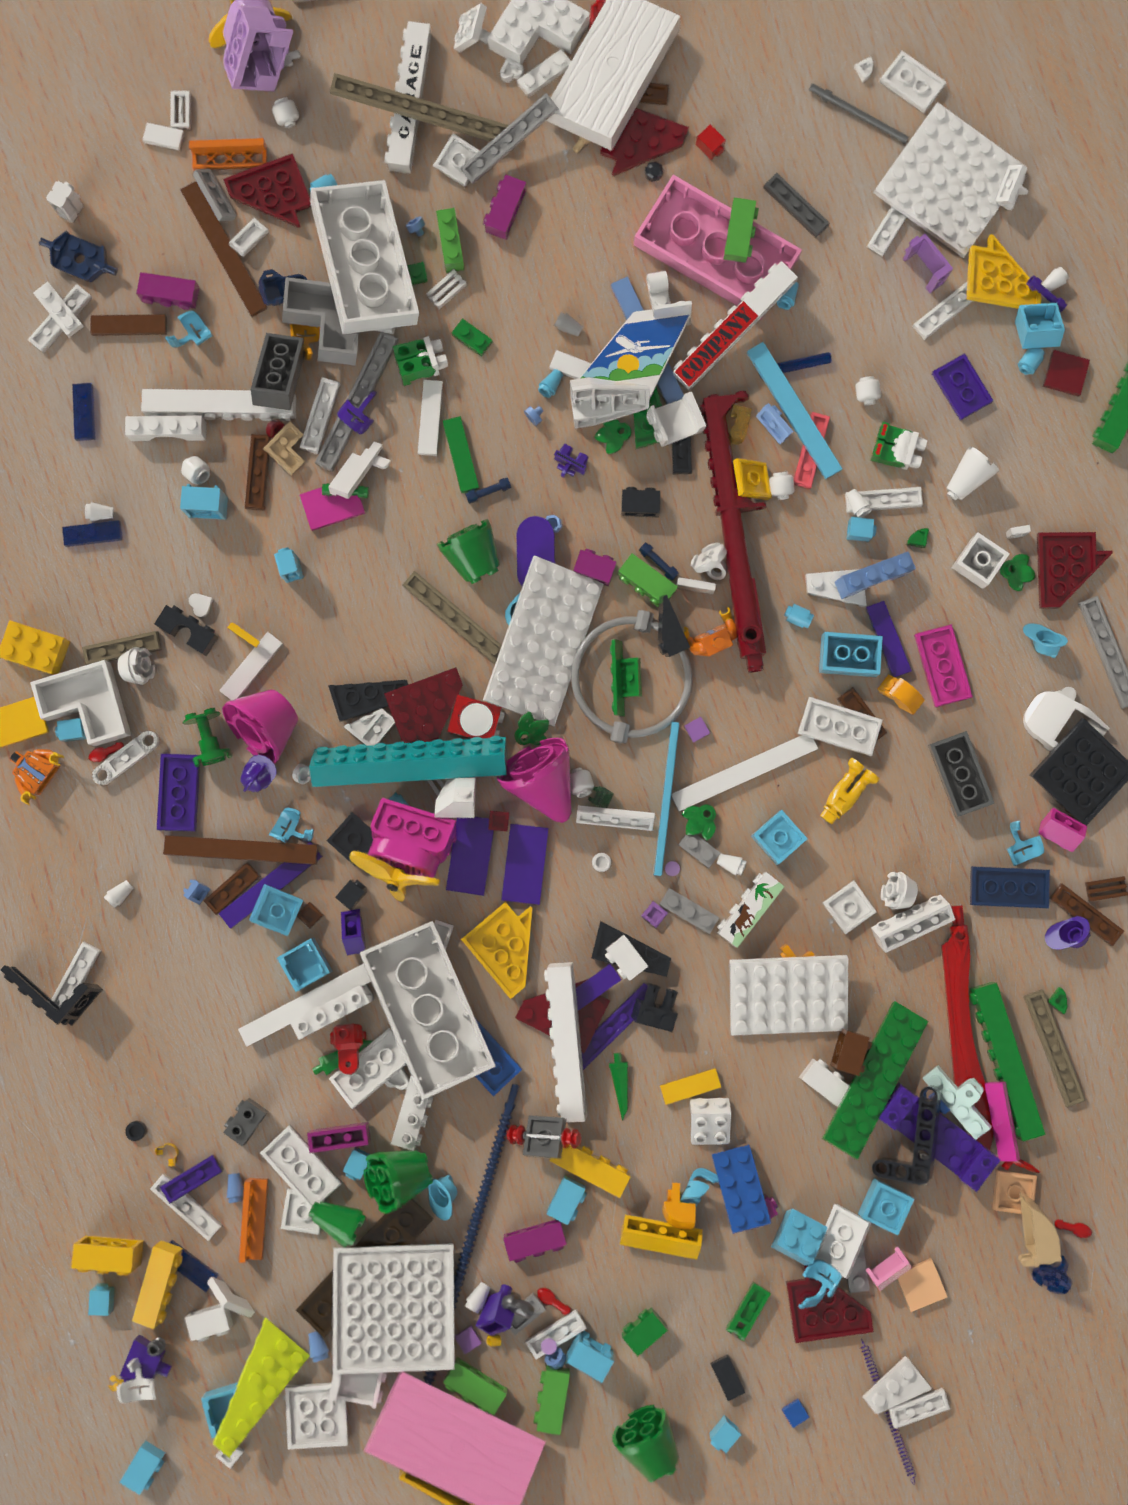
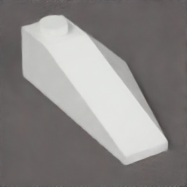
(456, 798)

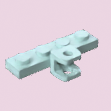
(960, 1100)

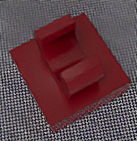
(498, 821)

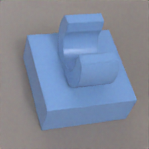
(196, 891)

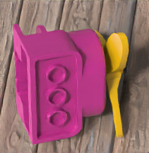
(406, 846)

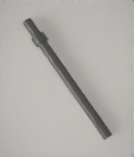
(826, 95)

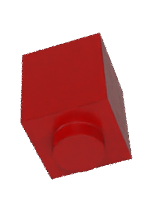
(711, 142)

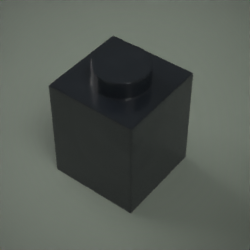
(351, 893)

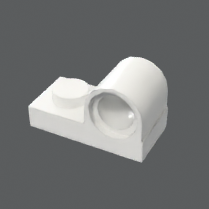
(658, 288)

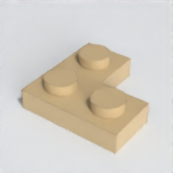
(281, 448)

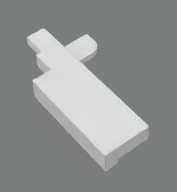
(355, 470)

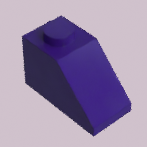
(353, 932)

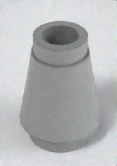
(568, 324)

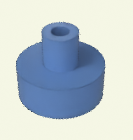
(416, 225)
(533, 415)
(556, 1359)

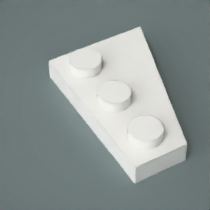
(823, 586)
(896, 1387)

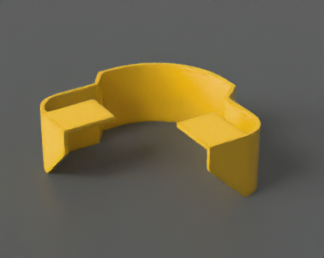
(170, 1161)

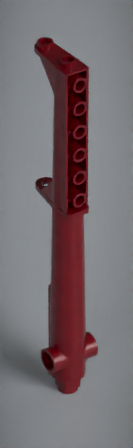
(729, 508)

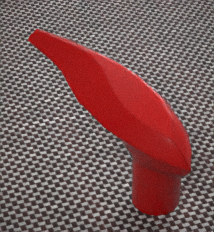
(1021, 1163)

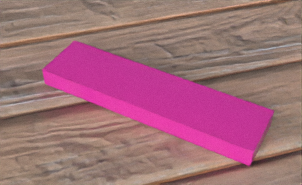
(1002, 1121)

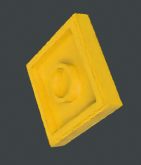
(752, 479)

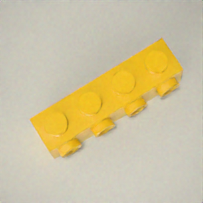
(594, 1169)
(660, 1237)
(157, 1284)

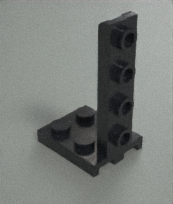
(68, 1011)

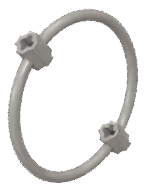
(620, 731)

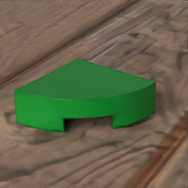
(918, 538)
(1059, 1000)

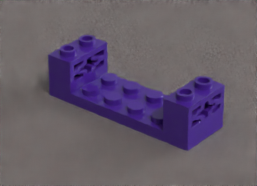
(954, 1147)

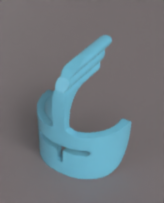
(186, 319)
(286, 816)
(1034, 851)
(696, 1189)
(814, 1271)

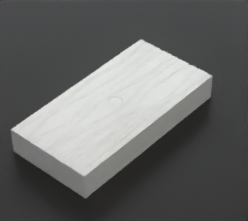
(613, 69)
(364, 257)
(427, 1010)

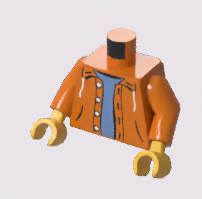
(714, 639)
(34, 771)

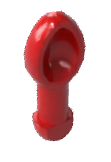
(100, 753)
(1078, 1229)
(548, 1298)

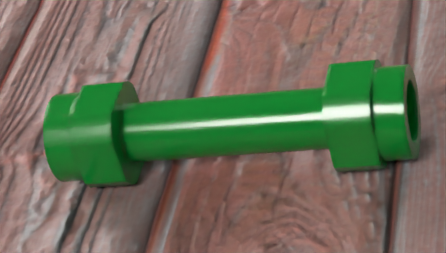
(361, 491)

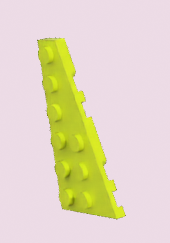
(264, 1377)

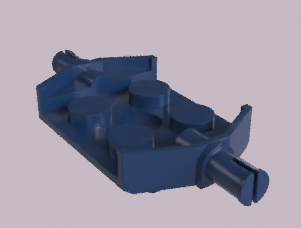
(68, 247)

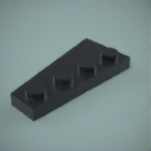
(361, 698)
(657, 962)

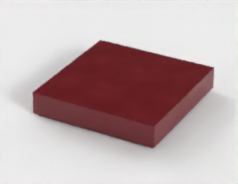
(1066, 373)

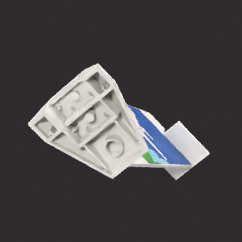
(629, 365)

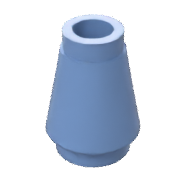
(235, 1188)
(317, 1347)

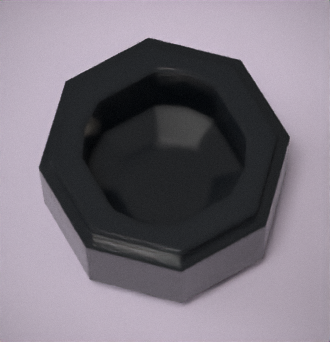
(654, 171)

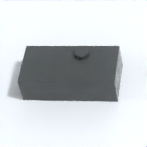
(277, 371)
(961, 774)

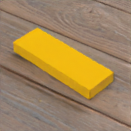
(690, 1086)

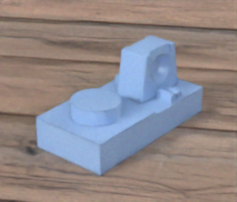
(771, 420)

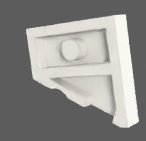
(371, 728)

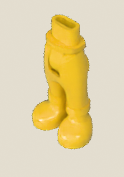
(839, 800)

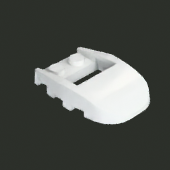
(1050, 713)

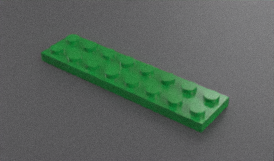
(872, 1089)

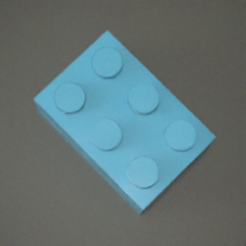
(850, 654)

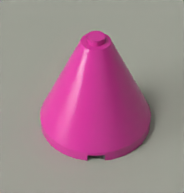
(542, 778)

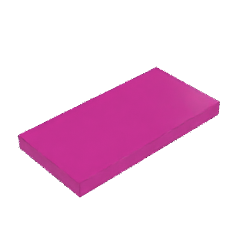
(943, 666)

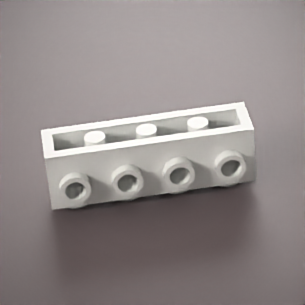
(913, 923)
(411, 1118)

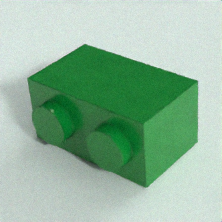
(644, 1331)

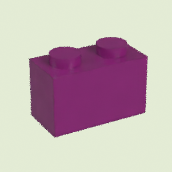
(595, 566)

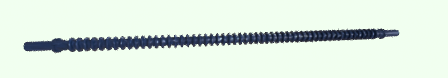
(488, 1177)

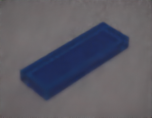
(195, 1269)

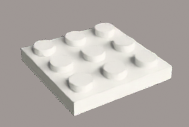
(313, 1418)

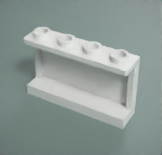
(332, 1011)
(357, 1388)

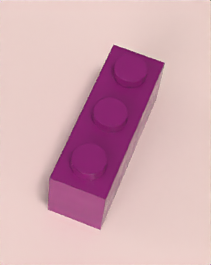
(504, 206)
(167, 291)
(339, 1137)
(534, 1240)

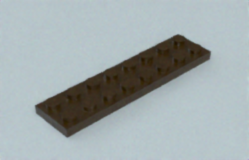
(392, 1229)

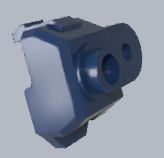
(273, 287)

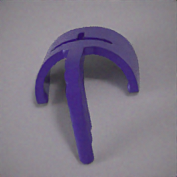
(346, 416)

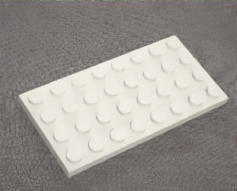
(543, 640)

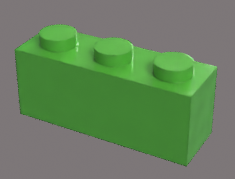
(740, 230)
(450, 240)
(646, 579)
(475, 1386)
(552, 1400)

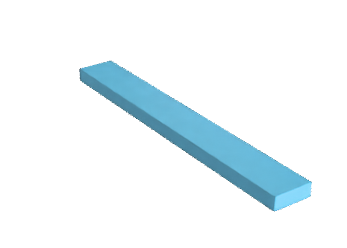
(794, 410)
(666, 799)

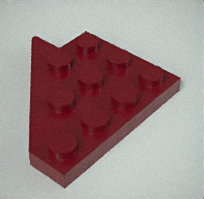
(645, 139)
(272, 189)
(1065, 564)
(424, 706)
(535, 1014)
(830, 1317)

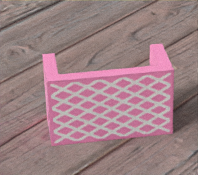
(889, 1269)

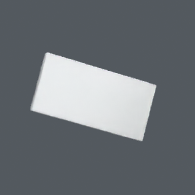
(840, 726)
(376, 1066)
(300, 1169)

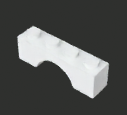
(149, 427)

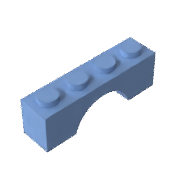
(874, 574)

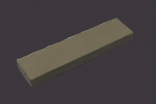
(114, 649)

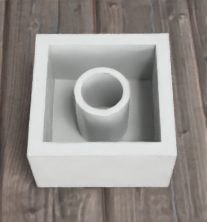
(980, 560)

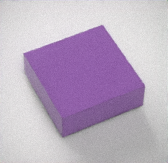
(697, 729)
(654, 914)
(468, 1339)

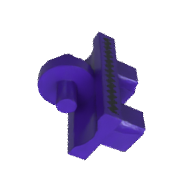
(564, 458)

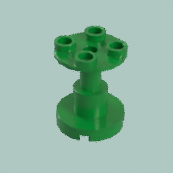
(208, 744)

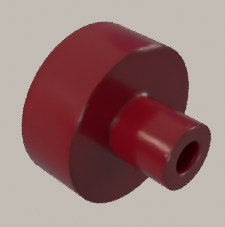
(274, 428)

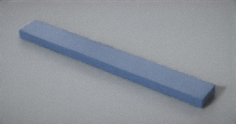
(630, 303)

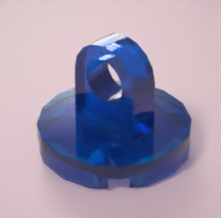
(1053, 1277)

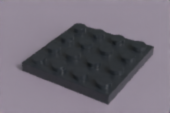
(1082, 772)

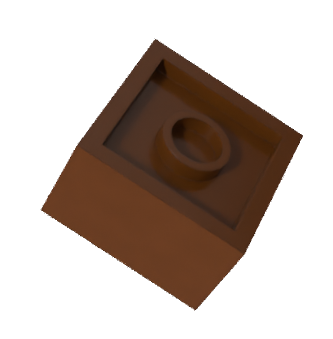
(850, 1052)

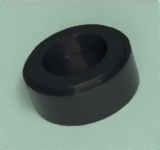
(135, 1130)

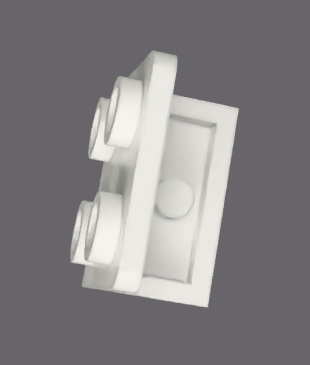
(710, 1121)

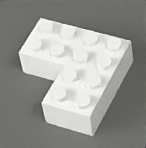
(527, 20)
(90, 692)

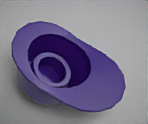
(258, 773)
(1068, 933)

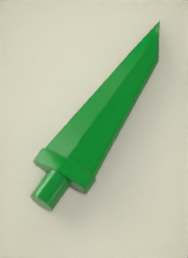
(330, 1062)
(619, 1074)

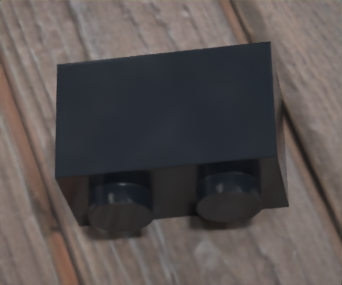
(640, 502)

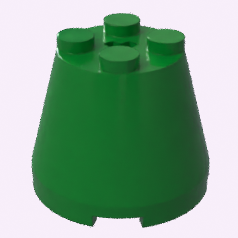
(472, 551)
(396, 1177)
(648, 1442)

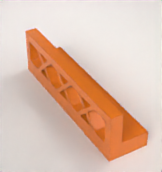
(228, 147)
(253, 1219)

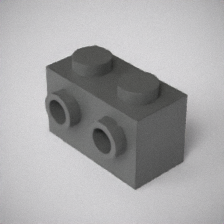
(245, 1121)

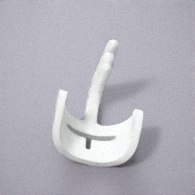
(128, 1395)

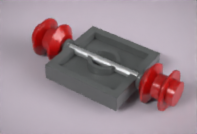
(544, 1137)

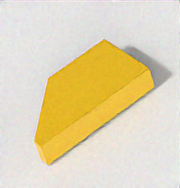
(243, 634)

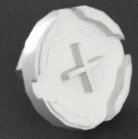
(710, 558)

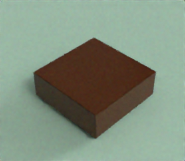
(310, 915)

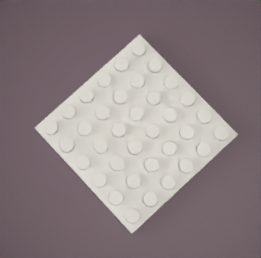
(947, 180)
(393, 1308)

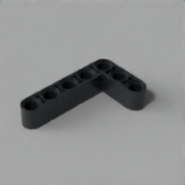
(920, 1144)

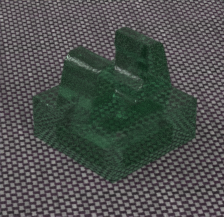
(602, 797)

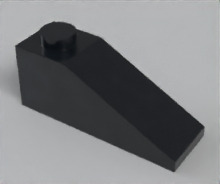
(670, 634)

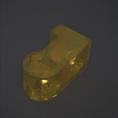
(742, 418)

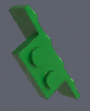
(625, 677)

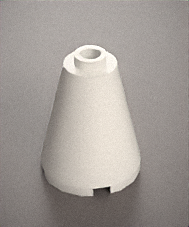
(970, 474)

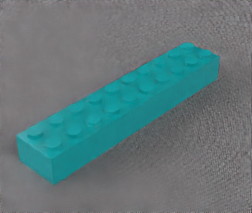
(409, 761)

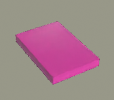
(328, 510)

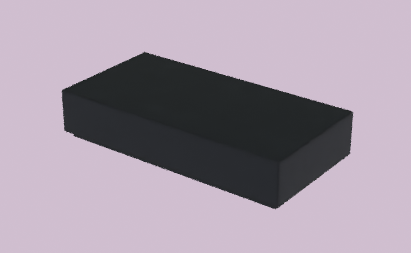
(727, 1377)

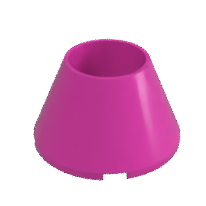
(262, 722)

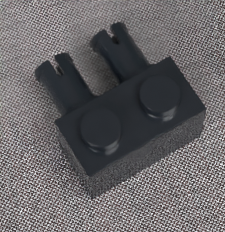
(656, 1015)

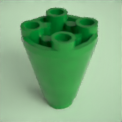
(337, 1221)

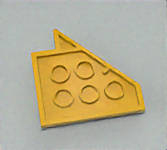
(997, 277)
(503, 947)

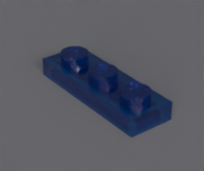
(83, 411)
(92, 533)

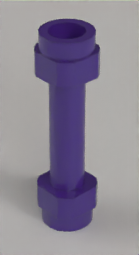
(1034, 283)

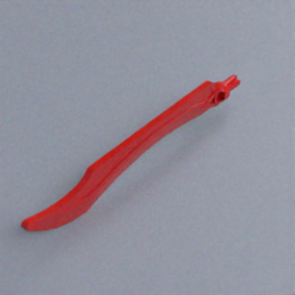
(956, 978)

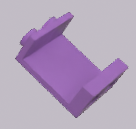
(932, 259)

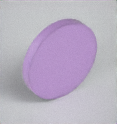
(672, 868)
(548, 1346)

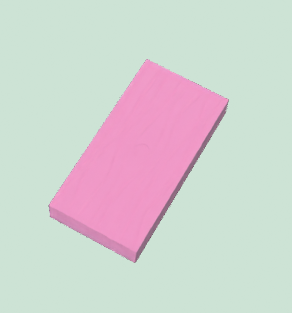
(690, 236)
(453, 1444)

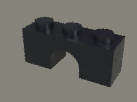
(172, 621)

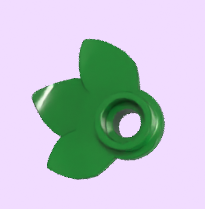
(611, 436)
(1020, 571)
(533, 729)
(698, 823)

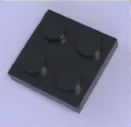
(351, 836)

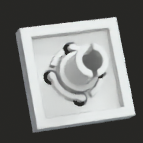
(471, 28)

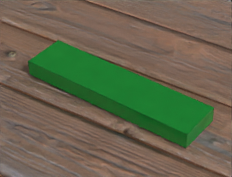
(460, 454)

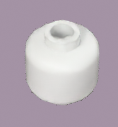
(285, 112)
(868, 390)
(195, 470)
(781, 485)
(581, 782)

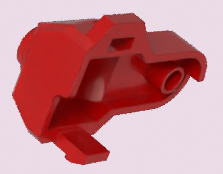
(348, 1040)

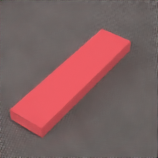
(806, 466)

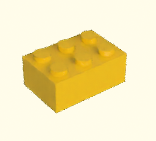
(33, 648)
(107, 1255)

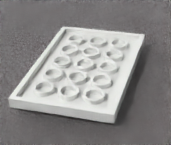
(788, 995)

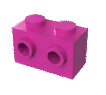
(1062, 830)

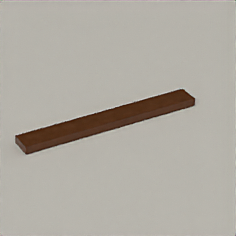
(225, 253)
(240, 850)

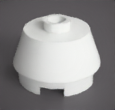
(136, 666)
(899, 891)

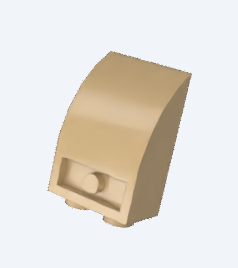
(1039, 1235)

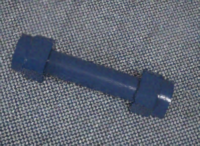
(472, 496)
(670, 572)

